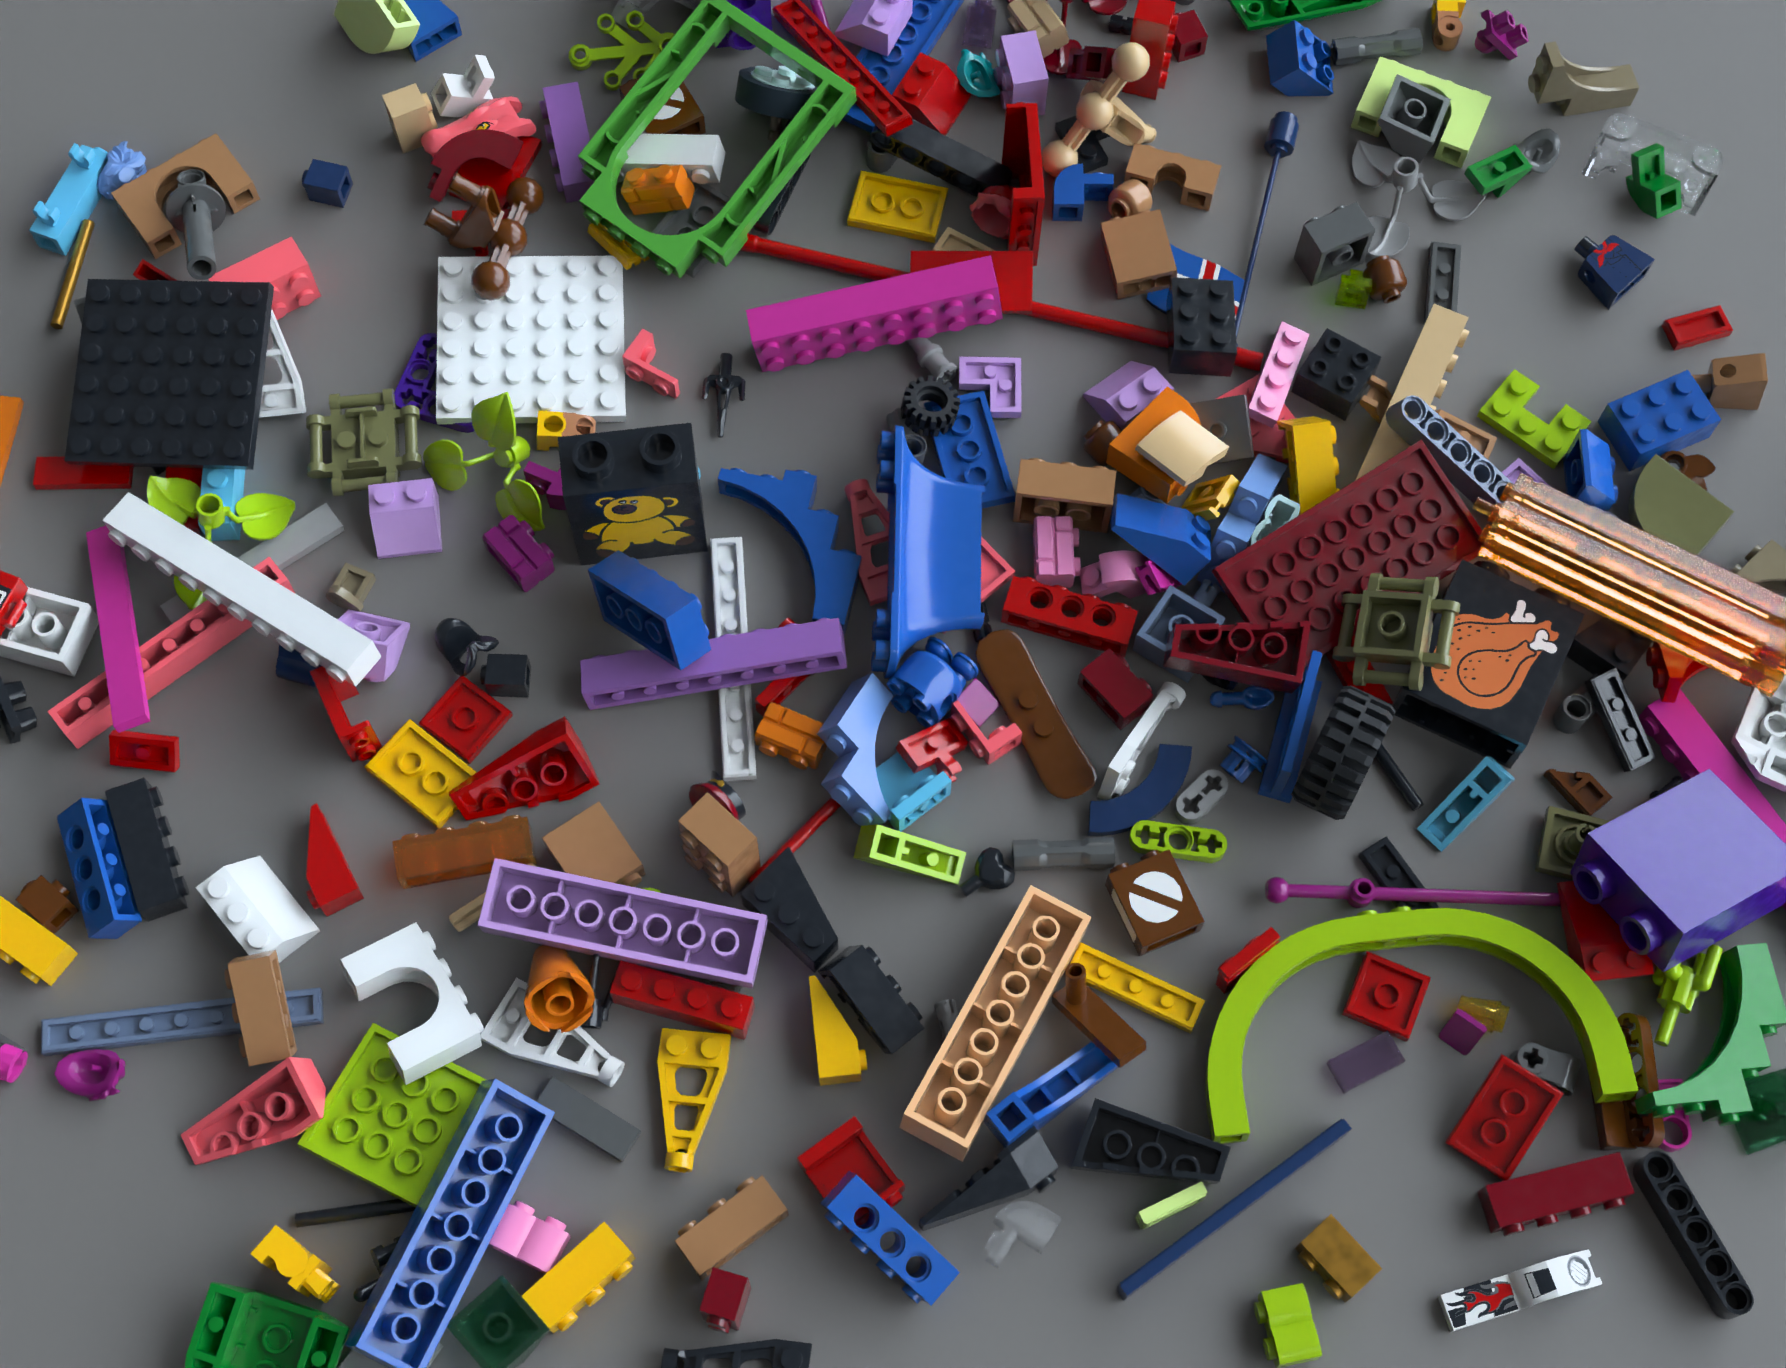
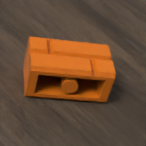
(657, 189)
(790, 736)

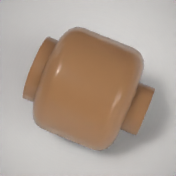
(1129, 199)

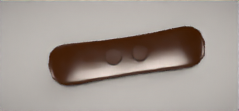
(1028, 703)

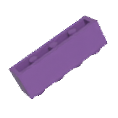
(570, 136)

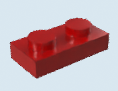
(144, 751)

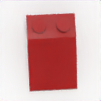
(1596, 939)

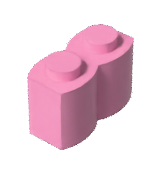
(530, 1238)

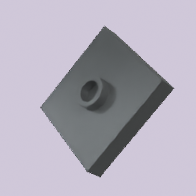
(1230, 423)

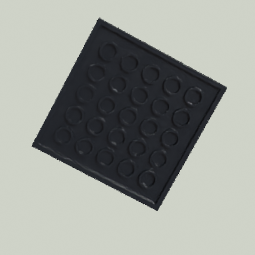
(170, 374)

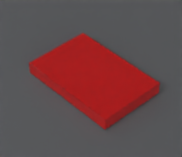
(490, 173)
(1504, 1117)

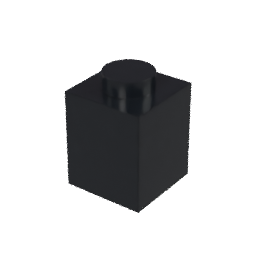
(506, 675)

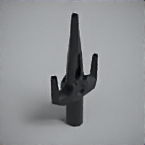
(724, 384)

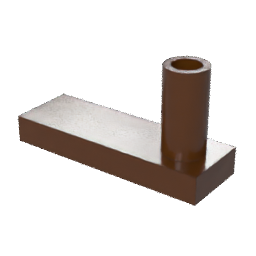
(1096, 1018)

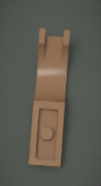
(1378, 400)

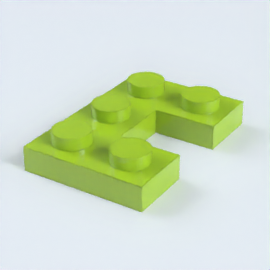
(1509, 417)

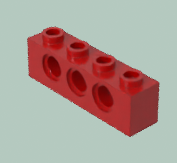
(1079, 629)

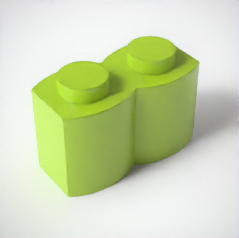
(1288, 1326)

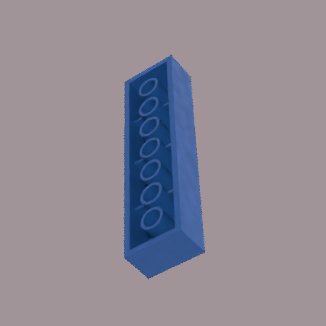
(450, 1228)

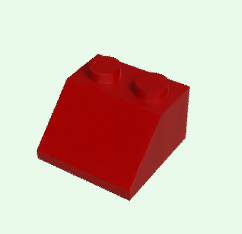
(932, 94)

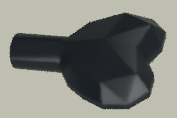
(989, 872)

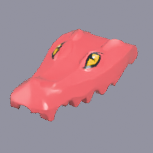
(495, 114)

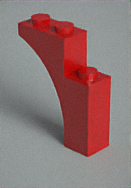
(1670, 670)

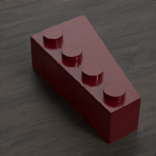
(1242, 652)

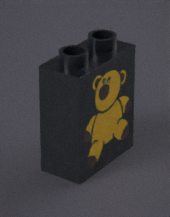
(633, 492)

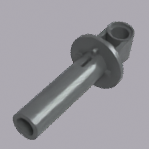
(197, 213)

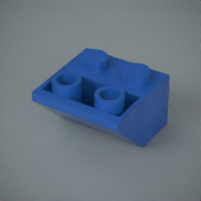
(1299, 61)

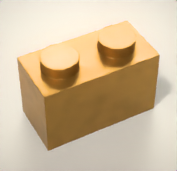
(1337, 1259)

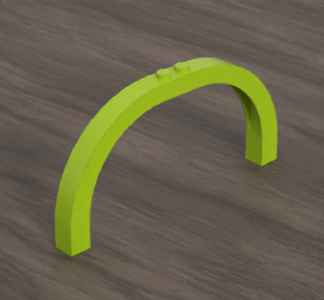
(1569, 986)

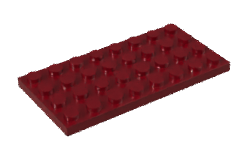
(1388, 522)

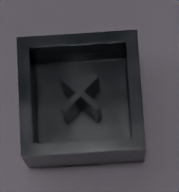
(1335, 374)

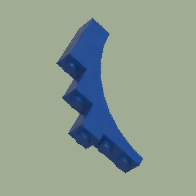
(815, 532)

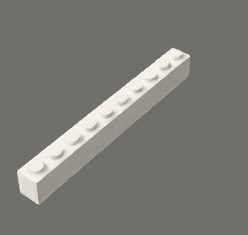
(242, 590)

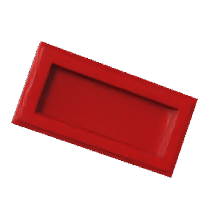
(1697, 327)

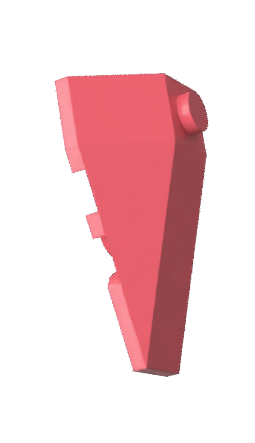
(262, 1114)

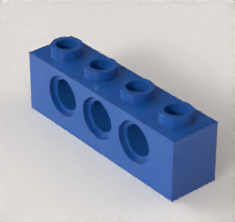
(98, 869)
(934, 1271)

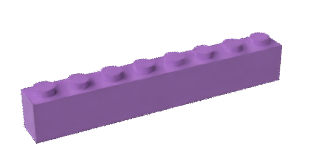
(730, 663)

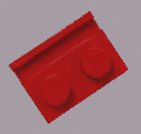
(1234, 967)

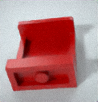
(358, 740)
(852, 1151)

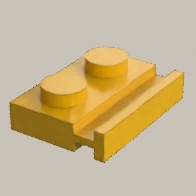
(1210, 496)

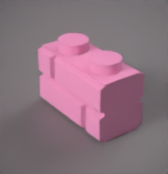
(1054, 550)

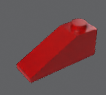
(327, 869)

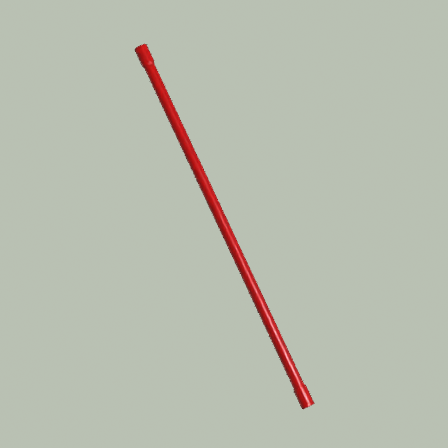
(1244, 358)

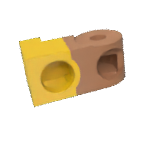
(1446, 23)
(560, 424)

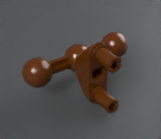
(485, 225)

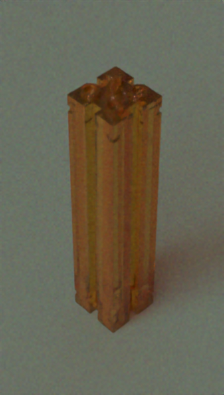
(1638, 581)

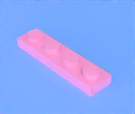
(1277, 374)

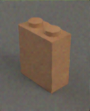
(1138, 253)
(594, 848)

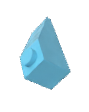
(1466, 803)

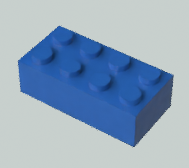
(650, 609)

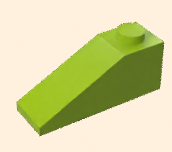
(909, 854)

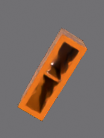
(1134, 465)

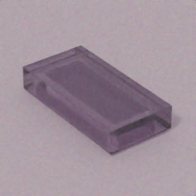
(1365, 1062)

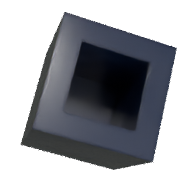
(327, 183)

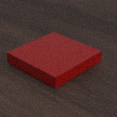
(465, 719)
(1386, 996)

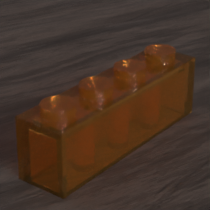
(463, 851)

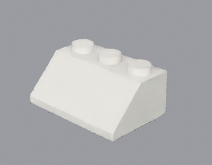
(257, 908)

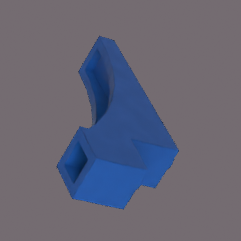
(1048, 1095)

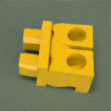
(305, 1270)

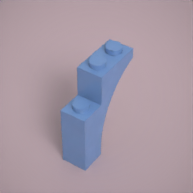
(1244, 513)
(852, 736)

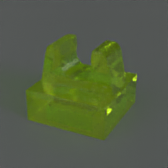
(1353, 290)

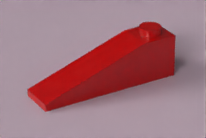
(537, 770)

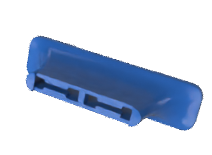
(930, 553)

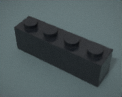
(147, 849)

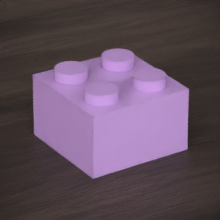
(1021, 70)

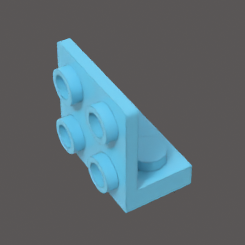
(909, 793)

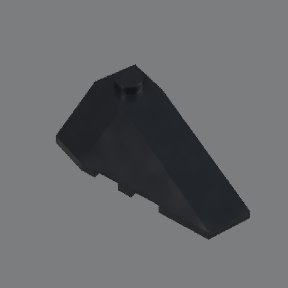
(1016, 1173)

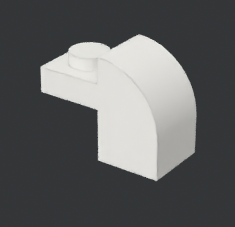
(461, 94)

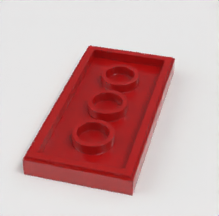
(1011, 269)

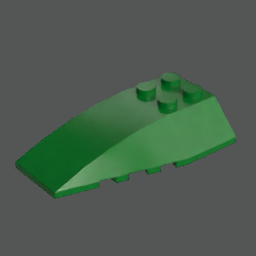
(262, 1331)

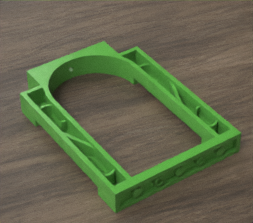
(728, 231)

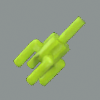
(1681, 987)

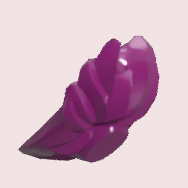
(91, 1073)

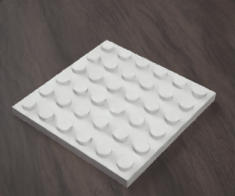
(545, 342)

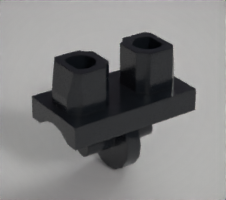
(15, 721)

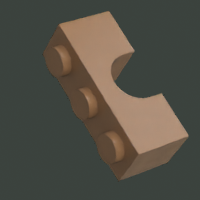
(1194, 176)

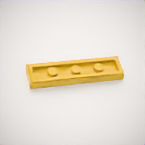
(1139, 988)

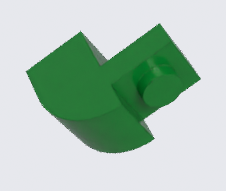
(1650, 186)

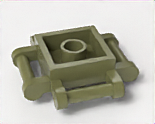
(363, 441)
(1395, 630)

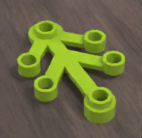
(629, 50)

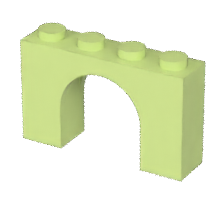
(1461, 118)

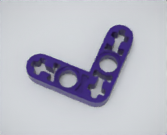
(422, 388)

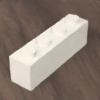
(699, 154)

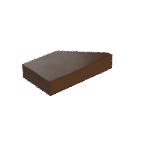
(1579, 790)

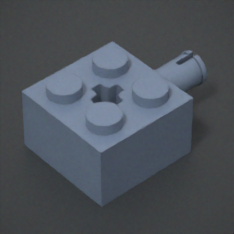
(1175, 609)

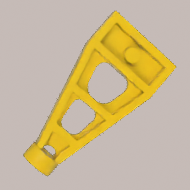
(694, 1051)

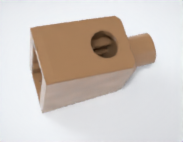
(1735, 381)

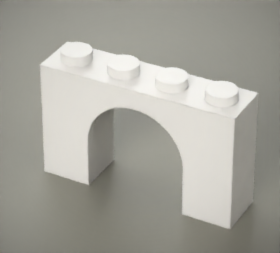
(410, 958)

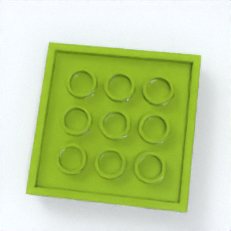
(387, 1128)

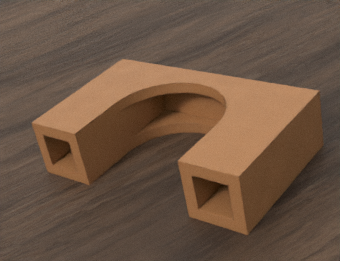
(145, 196)

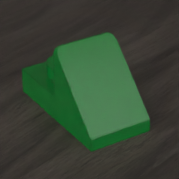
(1498, 171)

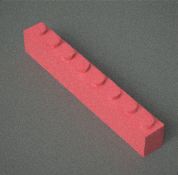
(163, 662)

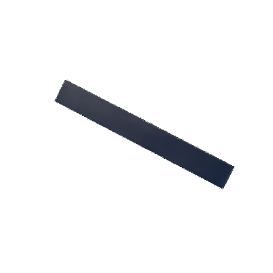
(1232, 1209)

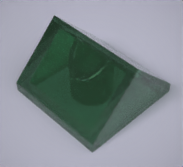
(498, 1327)

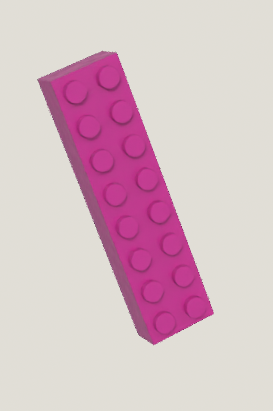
(875, 314)

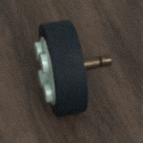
(773, 93)

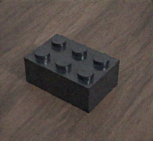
(1201, 327)

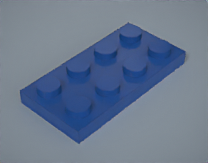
(973, 451)

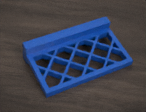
(1291, 735)

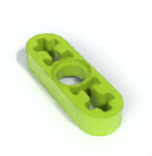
(1189, 832)

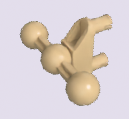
(1103, 110)

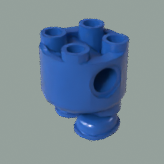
(931, 681)

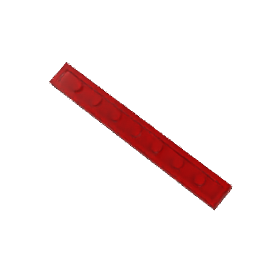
(832, 54)

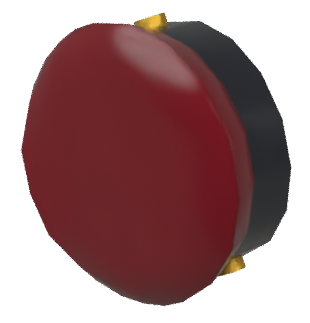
(721, 792)

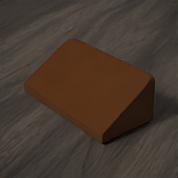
(1612, 1126)

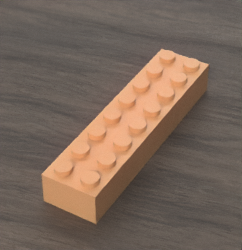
(995, 1023)

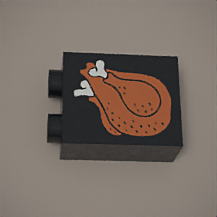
(1502, 664)

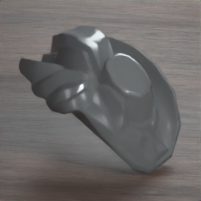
(1541, 150)

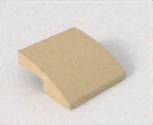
(1182, 448)

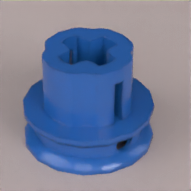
(1237, 754)

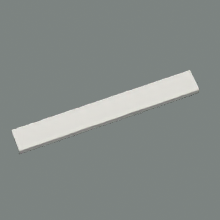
(731, 618)

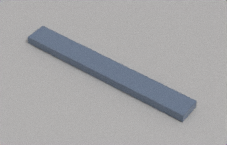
(163, 1023)

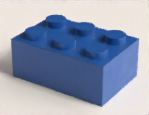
(1658, 420)

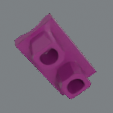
(1501, 34)

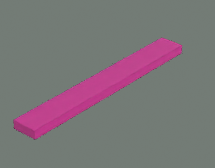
(117, 631)

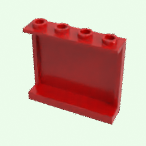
(1023, 157)

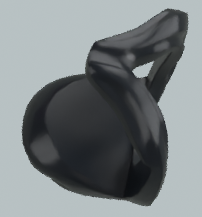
(455, 638)

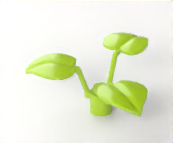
(495, 422)
(261, 516)

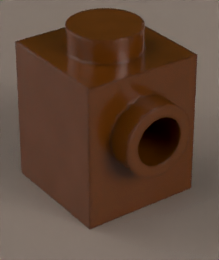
(47, 903)

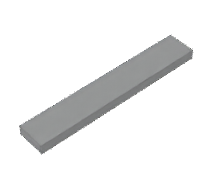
(284, 549)

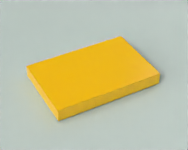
(897, 206)
(420, 772)

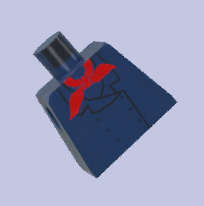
(1611, 268)

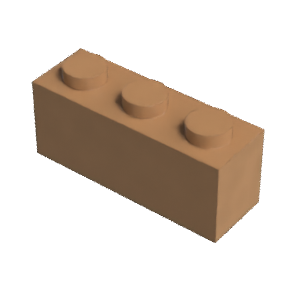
(261, 1008)
(731, 1226)

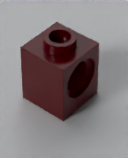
(1189, 37)

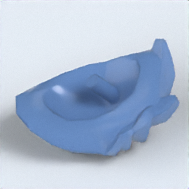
(121, 168)

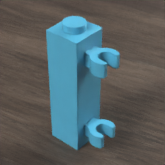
(70, 201)

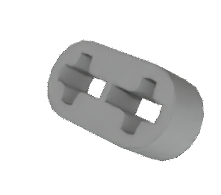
(1195, 791)

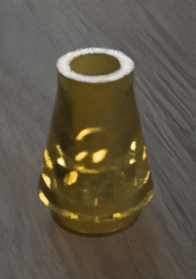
(1486, 1011)

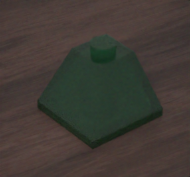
(1767, 1122)

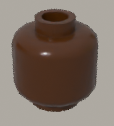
(1386, 277)
(1098, 440)

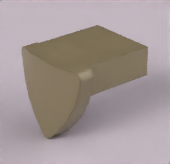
(351, 587)

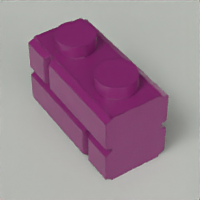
(519, 552)

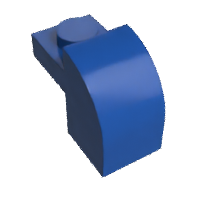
(1074, 188)

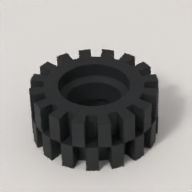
(930, 391)

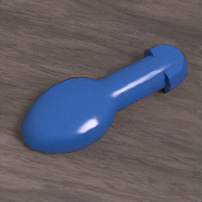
(1251, 697)

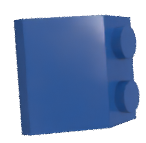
(1590, 471)

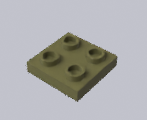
(1562, 840)

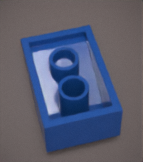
(1164, 534)

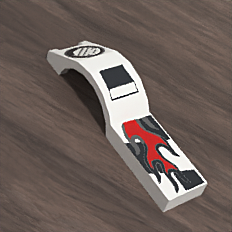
(1518, 1290)

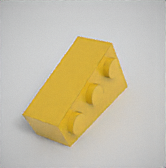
(1310, 460)

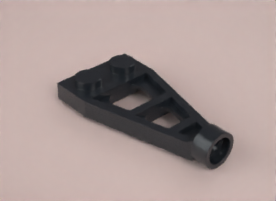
(779, 1353)

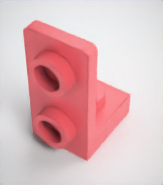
(637, 366)
(1000, 740)

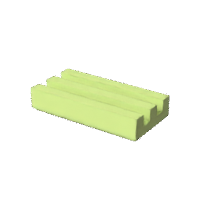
(1171, 1205)

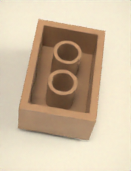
(1065, 490)
(719, 845)

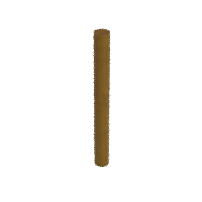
(72, 274)

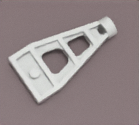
(287, 395)
(1118, 772)
(510, 1024)

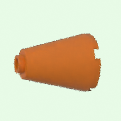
(557, 991)

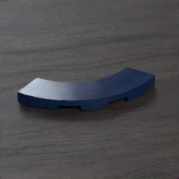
(1147, 799)

